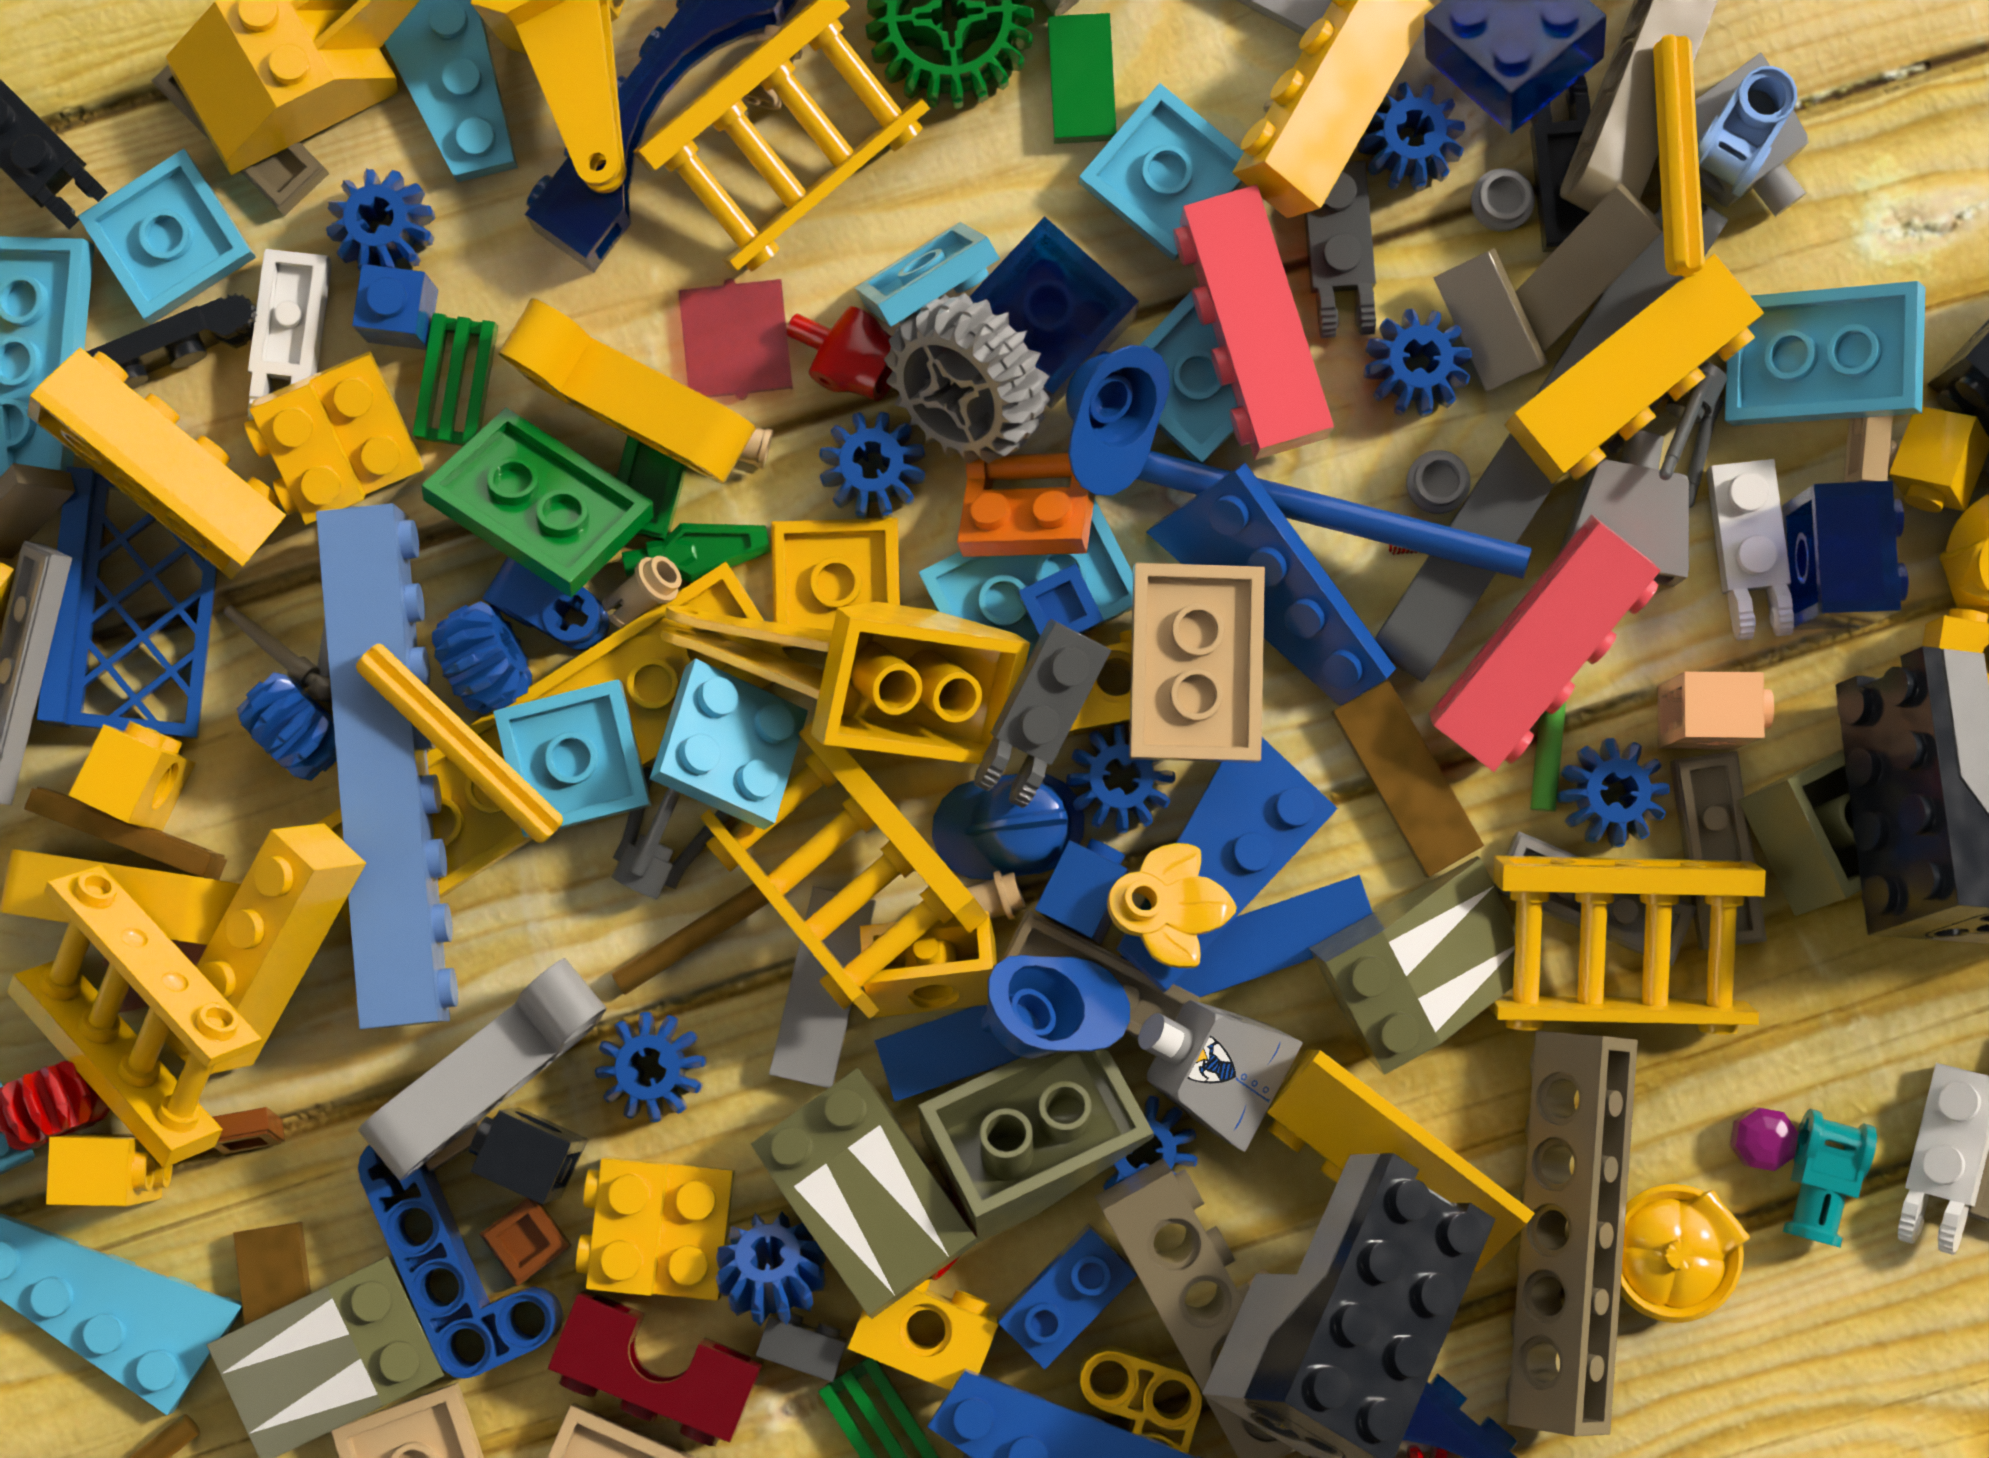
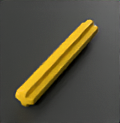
(1678, 156)
(459, 743)

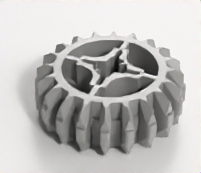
(967, 378)

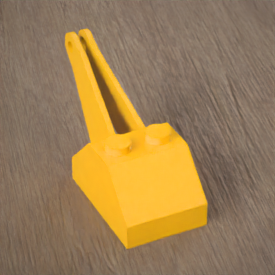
(283, 70)
(577, 73)
(890, 675)

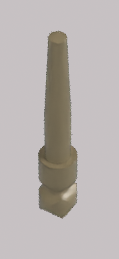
(299, 668)

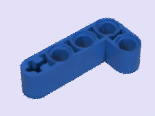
(448, 1251)

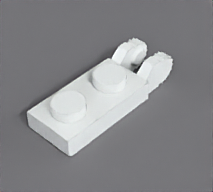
(288, 319)
(1751, 543)
(1948, 1154)

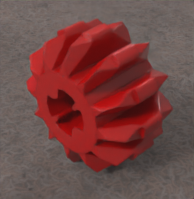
(48, 1105)

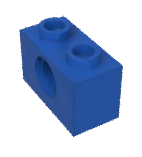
(1066, 1296)

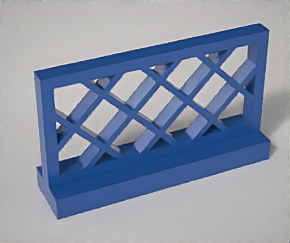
(68, 660)

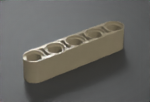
(1622, 128)

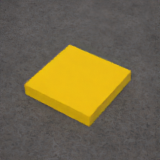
(831, 567)

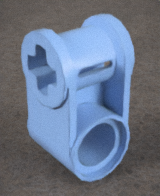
(1741, 137)

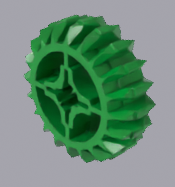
(926, 29)

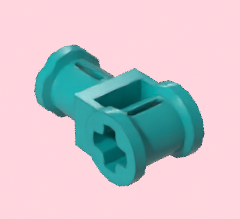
(1828, 1174)

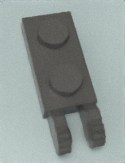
(1343, 251)
(1042, 708)

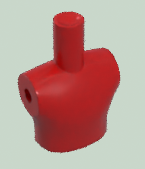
(848, 353)

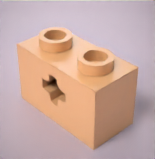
(1713, 710)

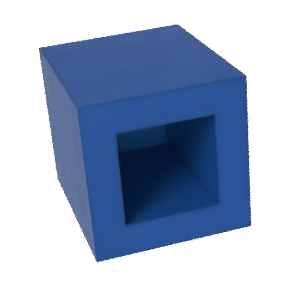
(394, 306)
(1080, 889)

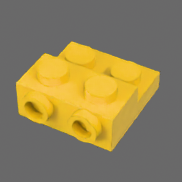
(333, 438)
(655, 1227)

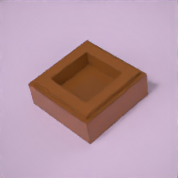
(249, 1130)
(525, 1240)

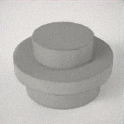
(1502, 200)
(1438, 482)

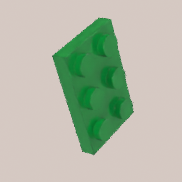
(538, 501)

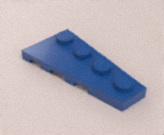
(1303, 608)
(1246, 832)
(1007, 1422)

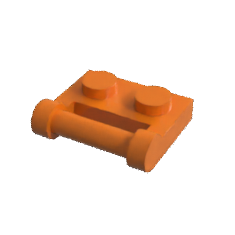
(1024, 518)

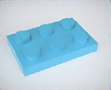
(1831, 356)
(988, 586)

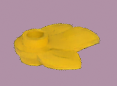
(1180, 904)

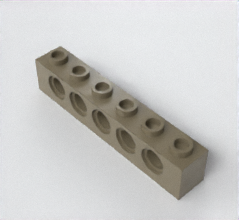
(1136, 1213)
(1590, 1261)

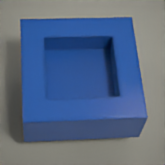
(1063, 599)

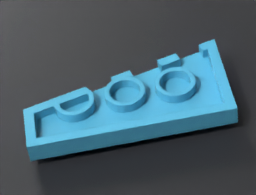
(41, 326)

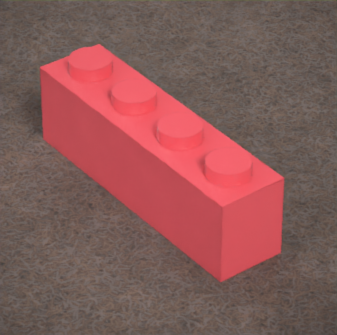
(1254, 323)
(1544, 644)

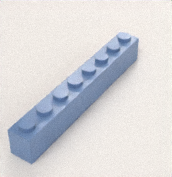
(385, 771)

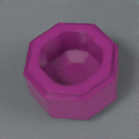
(1764, 1139)

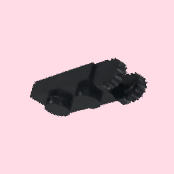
(1551, 154)
(40, 158)
(182, 338)

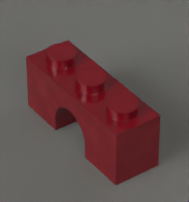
(601, 1354)

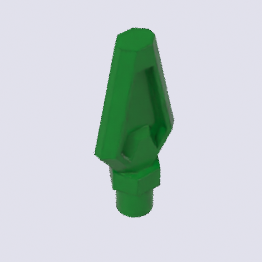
(703, 547)

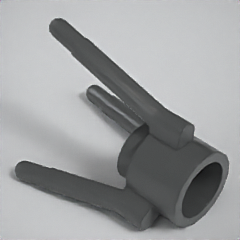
(1696, 406)
(645, 861)

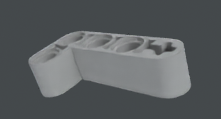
(484, 1070)

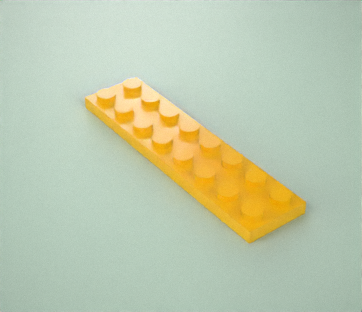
(650, 670)

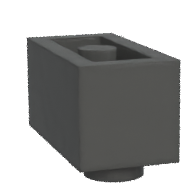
(802, 1346)

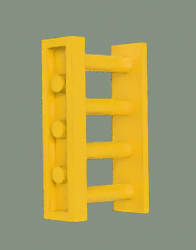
(724, 109)
(902, 855)
(1659, 886)
(102, 1046)

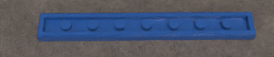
(1245, 950)

